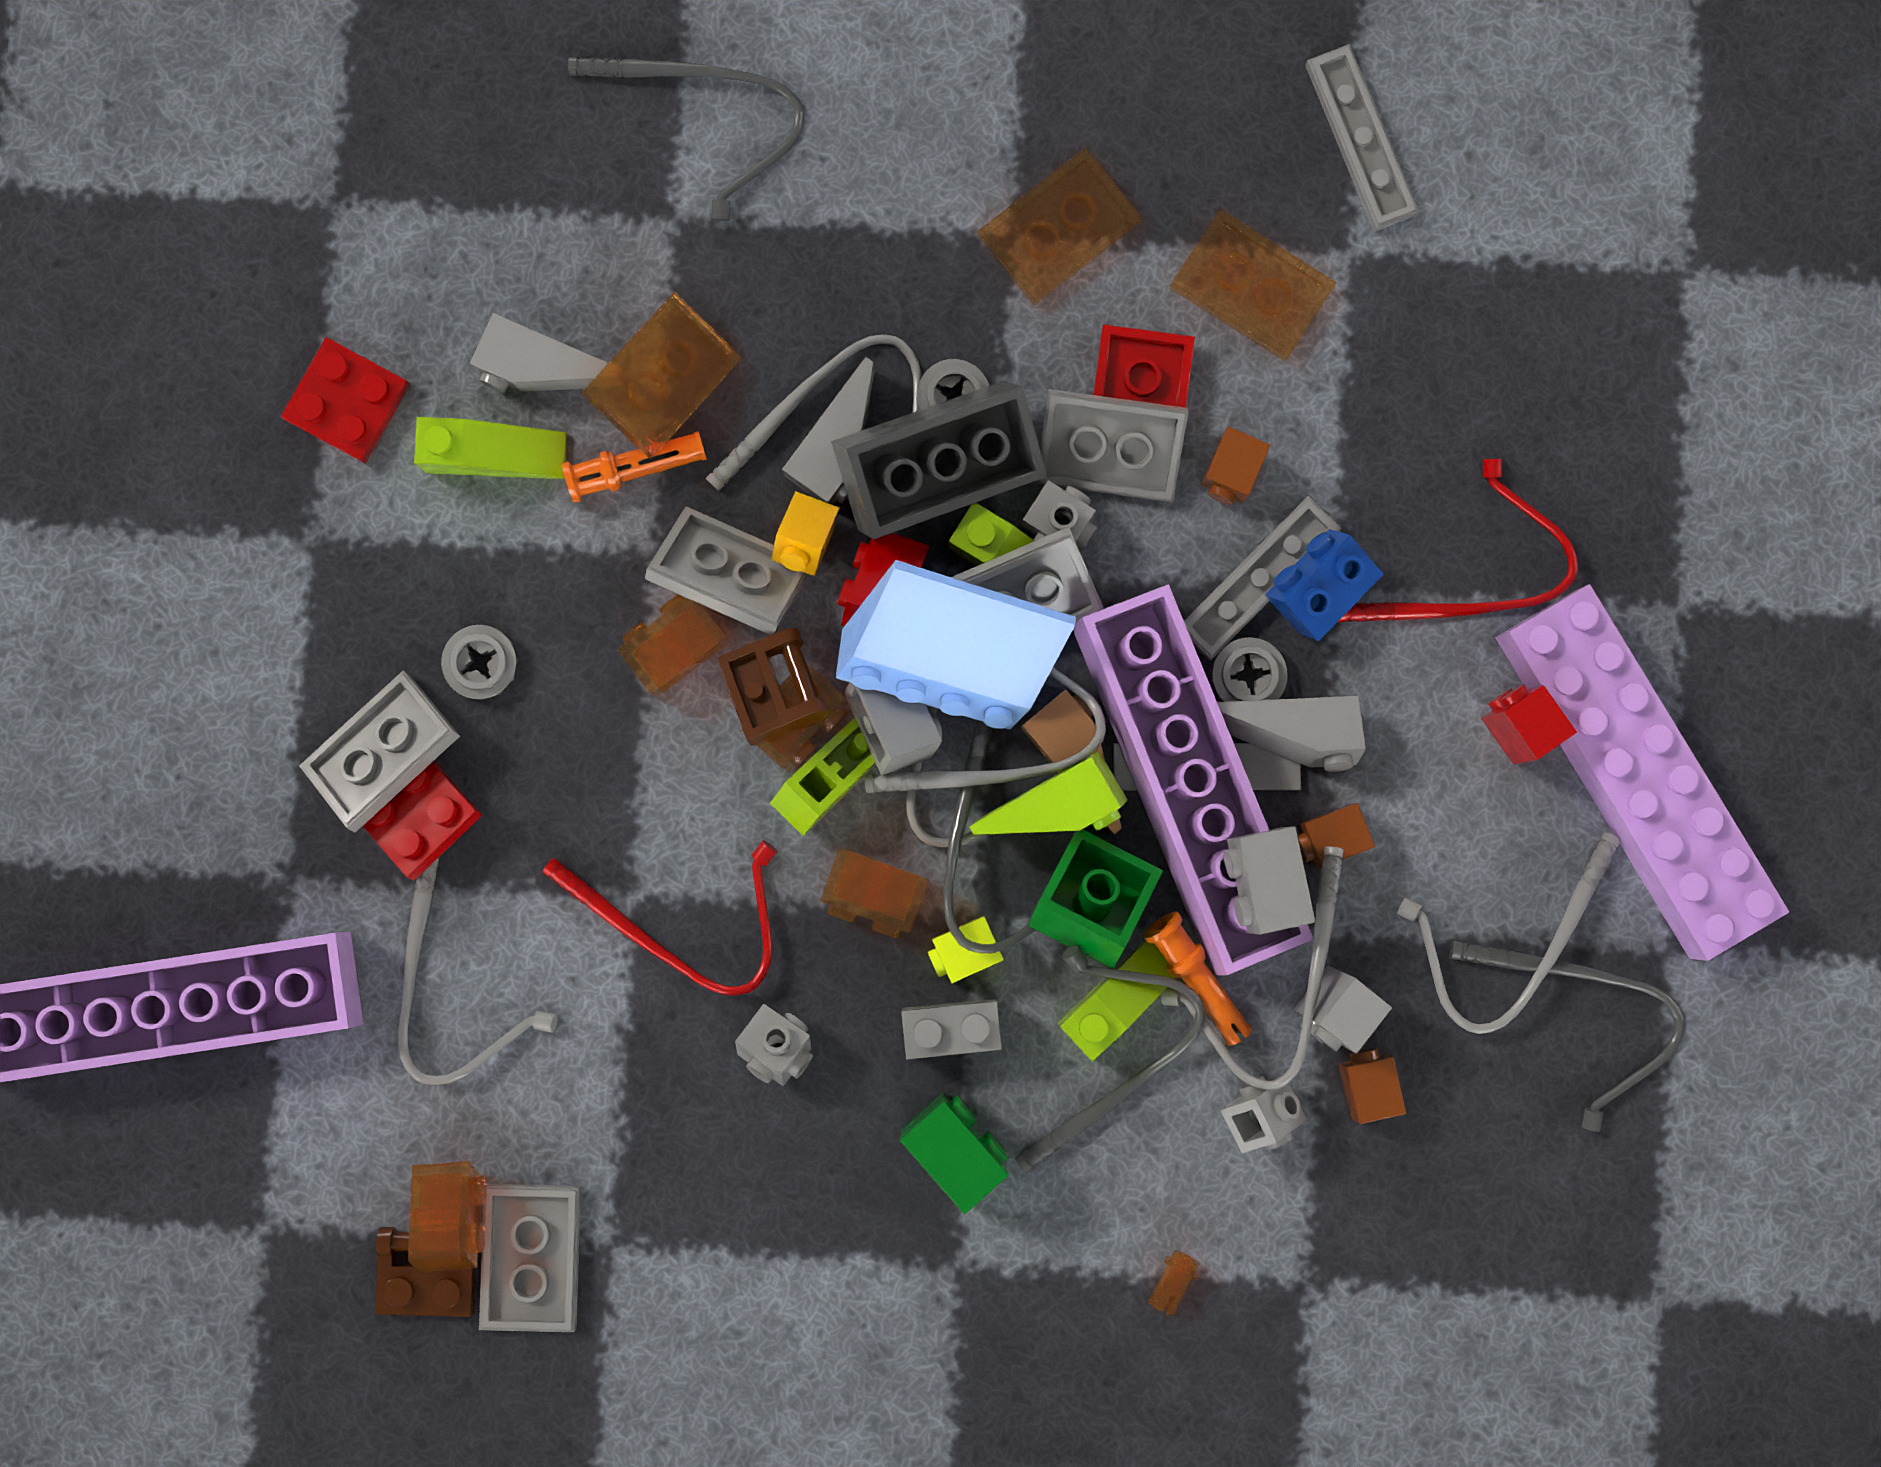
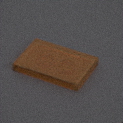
(1059, 226)
(1252, 285)
(661, 375)

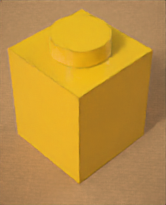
(804, 534)

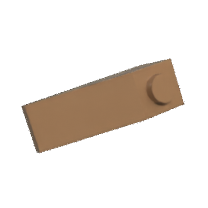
(1064, 730)

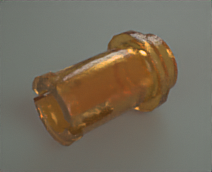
(1174, 1282)

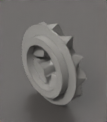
(946, 375)
(1262, 657)
(457, 658)

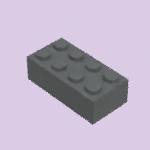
(939, 459)

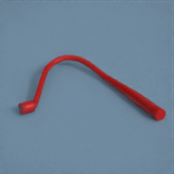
(1409, 611)
(604, 909)

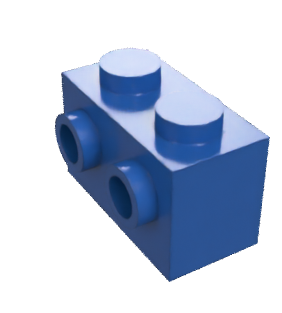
(1323, 583)

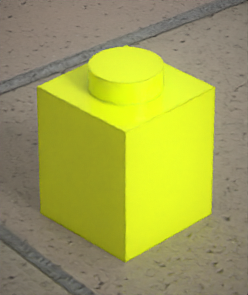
(956, 960)

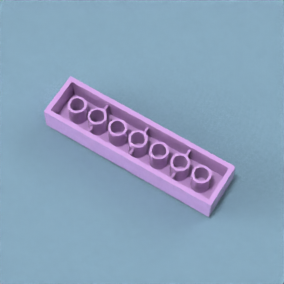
(1180, 765)
(1644, 776)
(178, 1006)

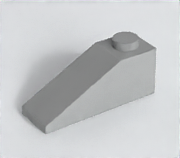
(529, 360)
(814, 462)
(1305, 730)

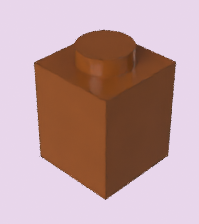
(1234, 466)
(1337, 828)
(1372, 1086)

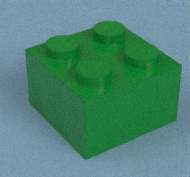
(1095, 898)
(955, 1152)

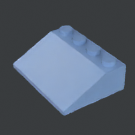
(952, 645)

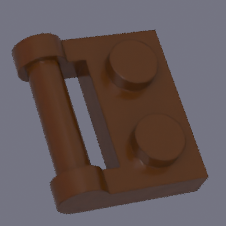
(758, 692)
(410, 1292)

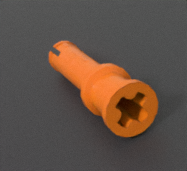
(607, 463)
(1187, 961)

